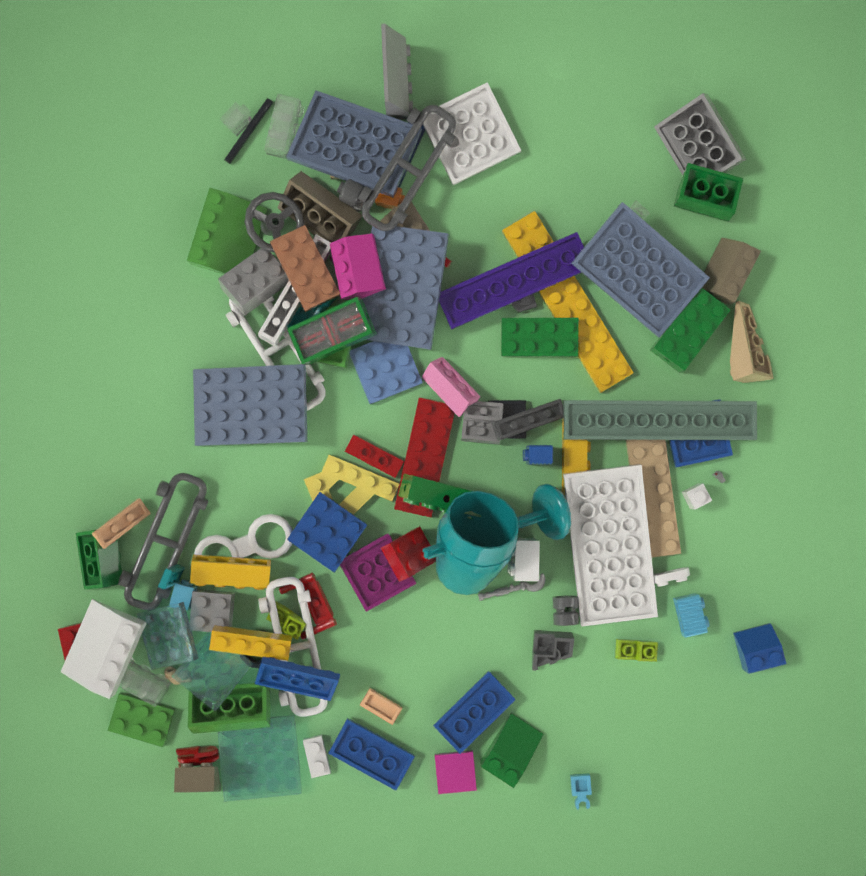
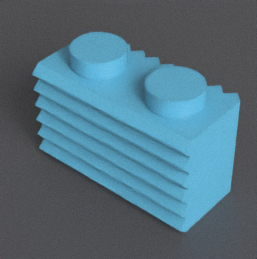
(691, 615)

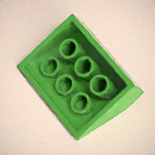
(221, 233)

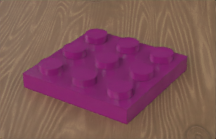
(372, 574)

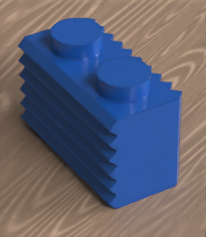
(538, 454)

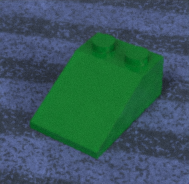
(511, 750)

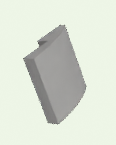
(478, 421)

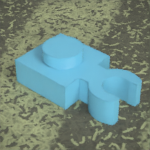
(581, 787)

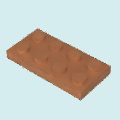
(305, 268)

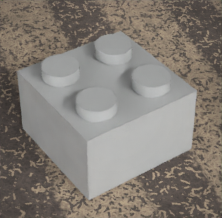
(211, 609)

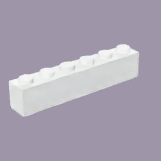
(287, 304)

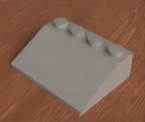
(396, 73)
(700, 137)

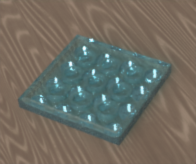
(260, 761)

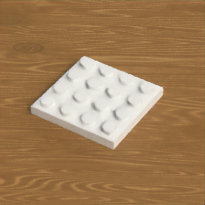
(480, 133)

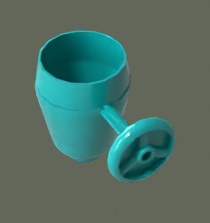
(477, 549)

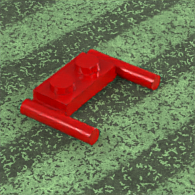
(318, 607)

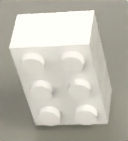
(525, 560)

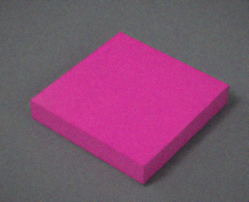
(455, 772)

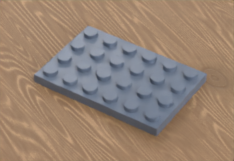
(350, 142)
(640, 270)
(412, 276)
(250, 405)

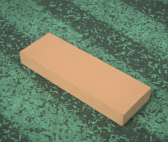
(121, 523)

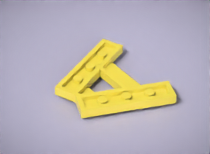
(366, 483)

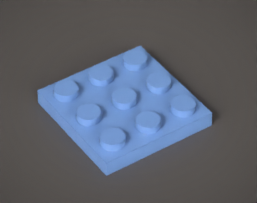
(385, 369)

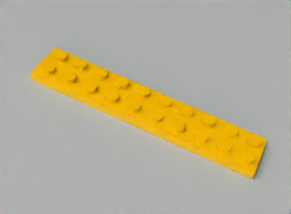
(568, 300)

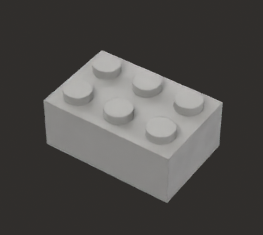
(253, 281)

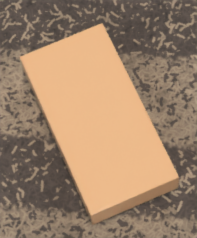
(381, 706)

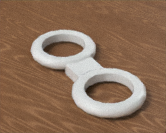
(247, 544)

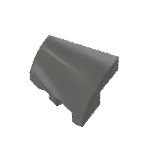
(551, 647)

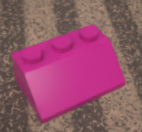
(357, 266)

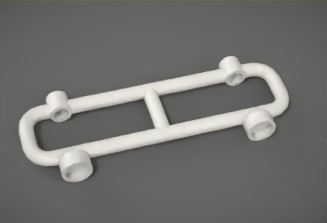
(236, 317)
(268, 604)

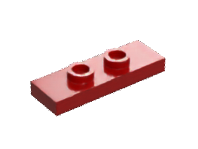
(374, 456)

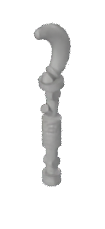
(523, 585)

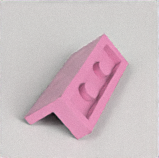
(450, 386)

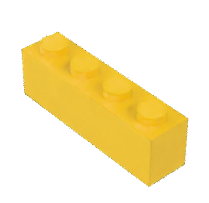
(574, 456)
(230, 571)
(250, 642)

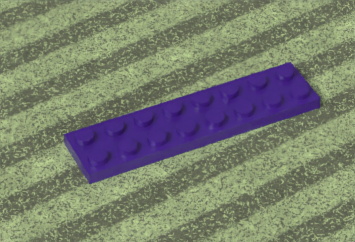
(511, 281)

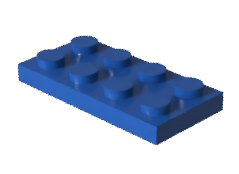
(297, 678)
(474, 712)
(371, 754)

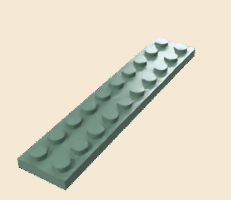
(659, 420)

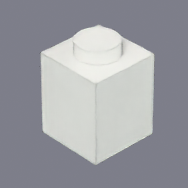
(696, 496)

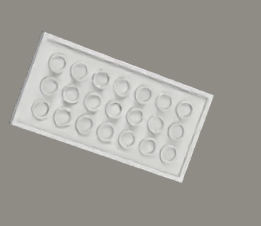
(610, 545)

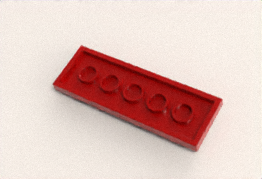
(426, 448)

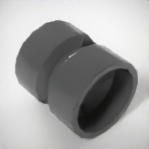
(565, 617)

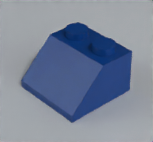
(759, 648)

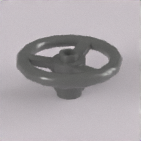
(273, 222)

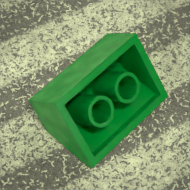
(708, 192)
(98, 566)

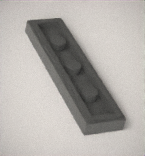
(528, 419)

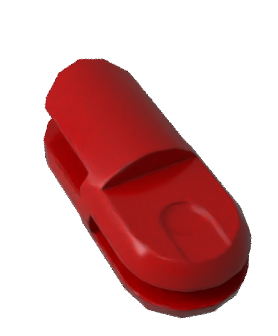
(197, 755)

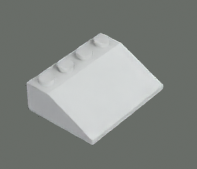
(103, 648)

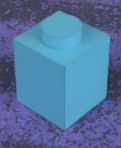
(183, 593)

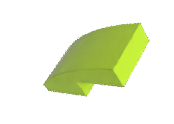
(289, 621)
(636, 650)

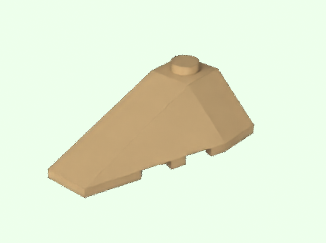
(747, 356)

